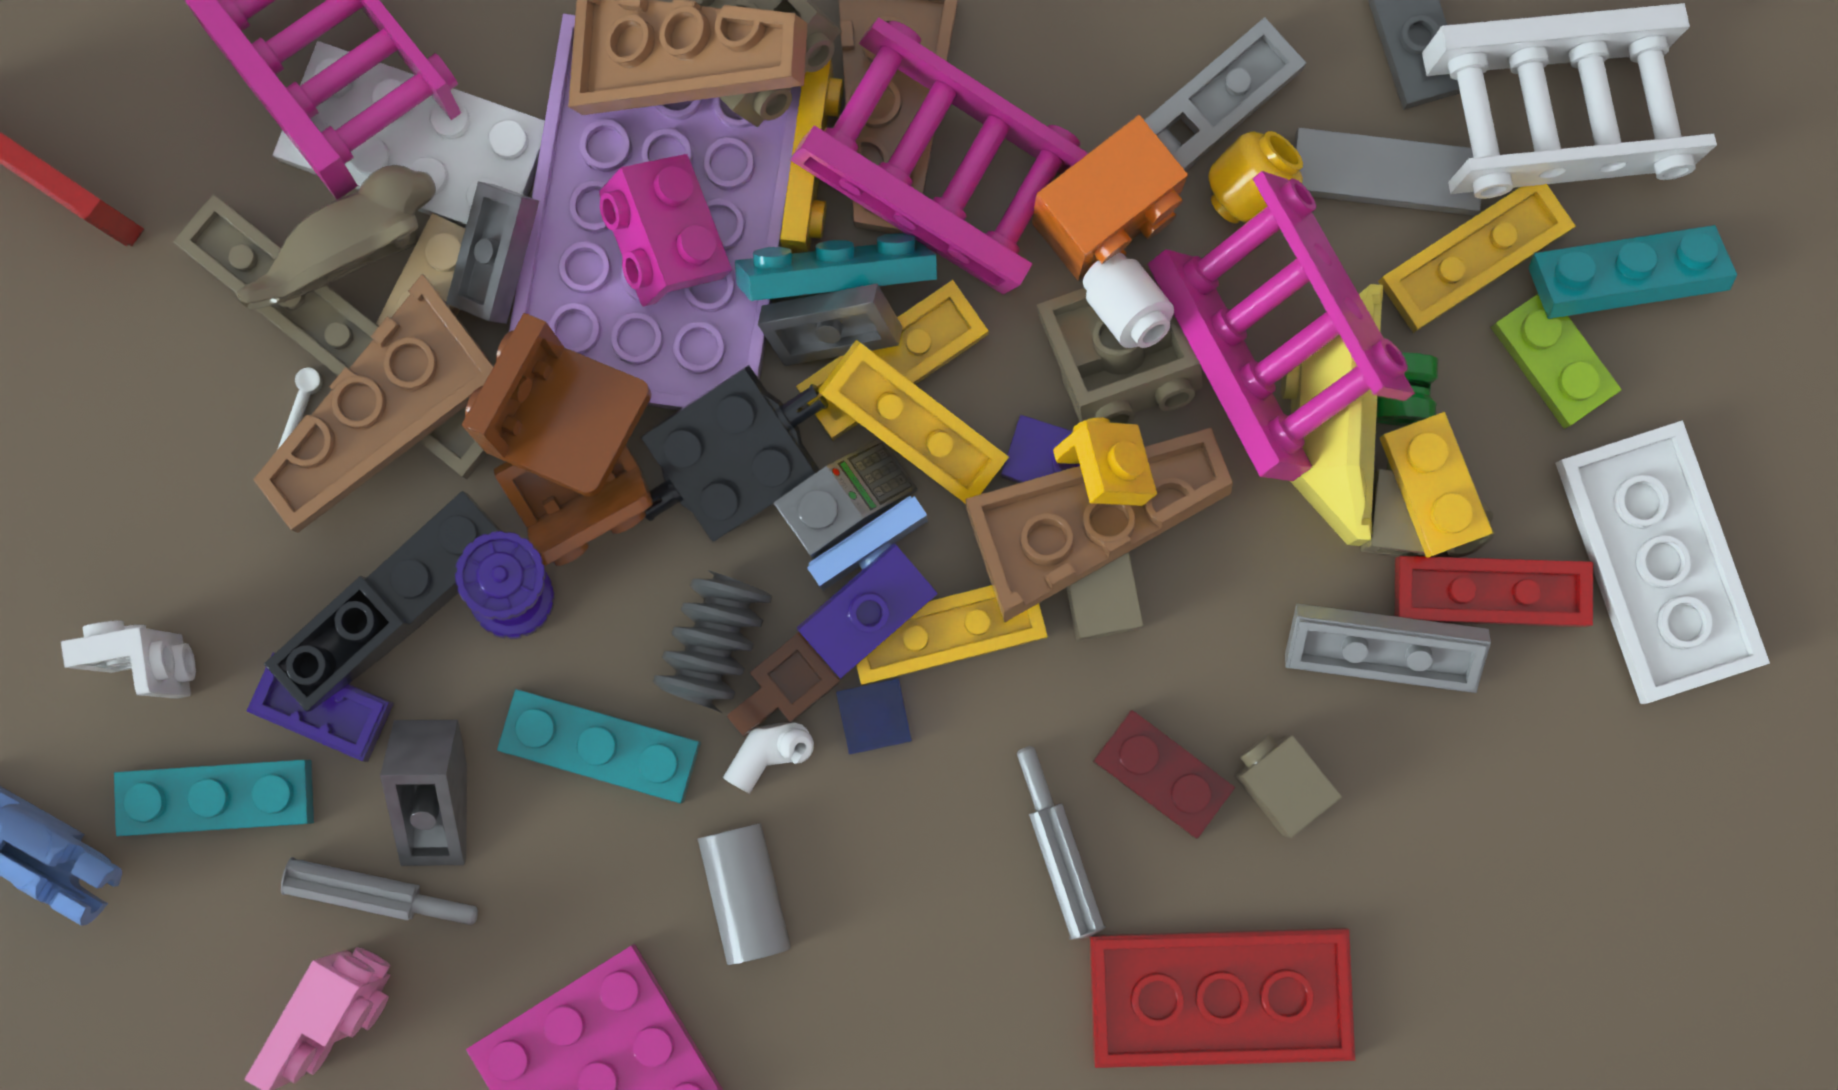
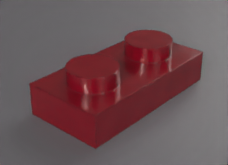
(1164, 774)

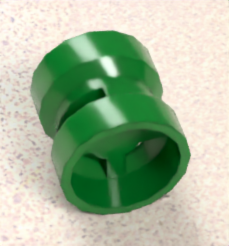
(1420, 374)

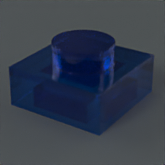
(874, 716)

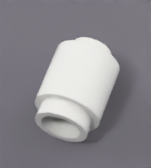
(1128, 301)

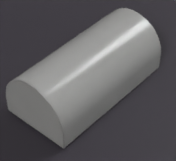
(744, 894)

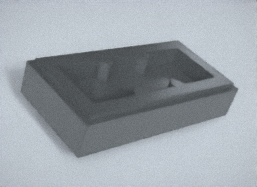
(1405, 32)

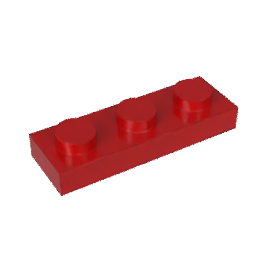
(1494, 591)

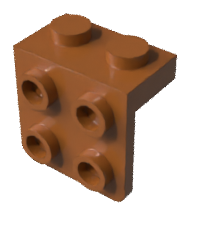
(555, 409)
(565, 521)

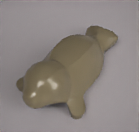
(345, 236)

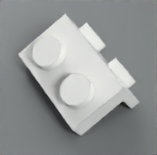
(157, 658)

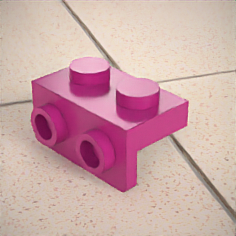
(662, 228)

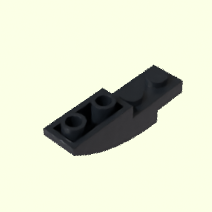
(380, 608)

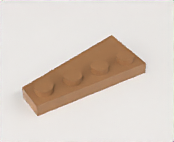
(679, 52)

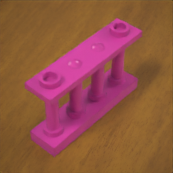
(296, 105)
(887, 186)
(1219, 333)

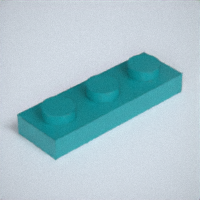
(834, 267)
(1632, 271)
(599, 746)
(213, 797)

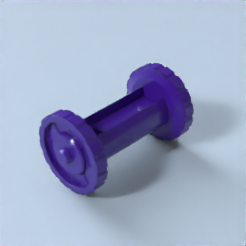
(505, 584)

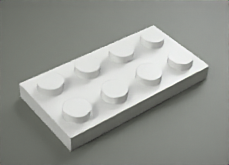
(478, 145)
(1662, 562)

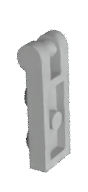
(1227, 92)

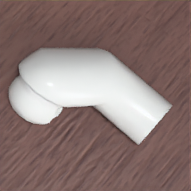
(768, 746)

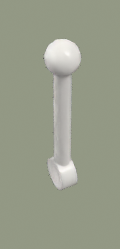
(309, 383)

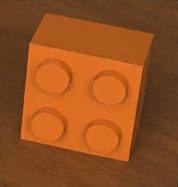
(1110, 198)

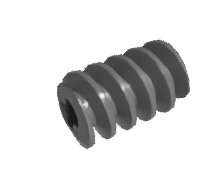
(712, 640)

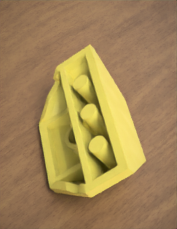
(1344, 445)

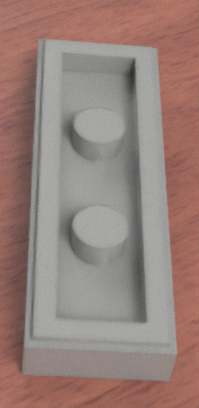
(1383, 171)
(1387, 648)

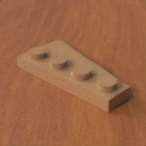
(903, 97)
(388, 401)
(1050, 535)

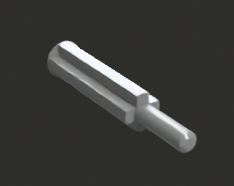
(1060, 852)
(368, 893)

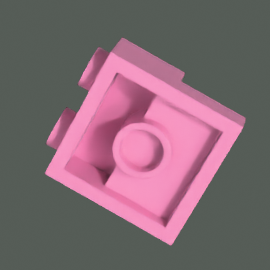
(329, 1004)

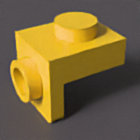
(1110, 461)

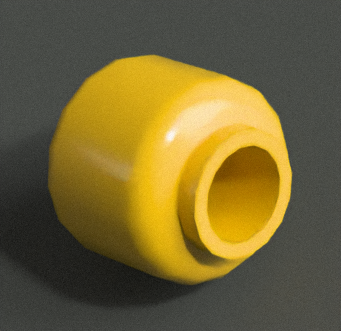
(1232, 173)

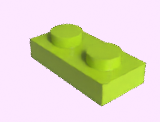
(1556, 361)

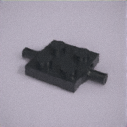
(731, 452)

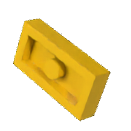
(1435, 484)

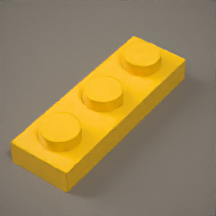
(803, 213)
(1476, 254)
(930, 338)
(912, 423)
(950, 632)

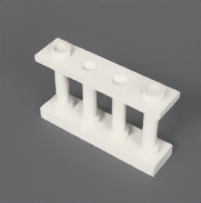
(1585, 43)

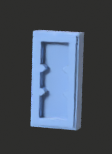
(867, 543)

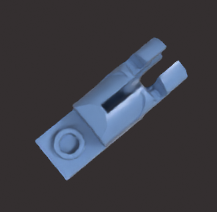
(49, 859)

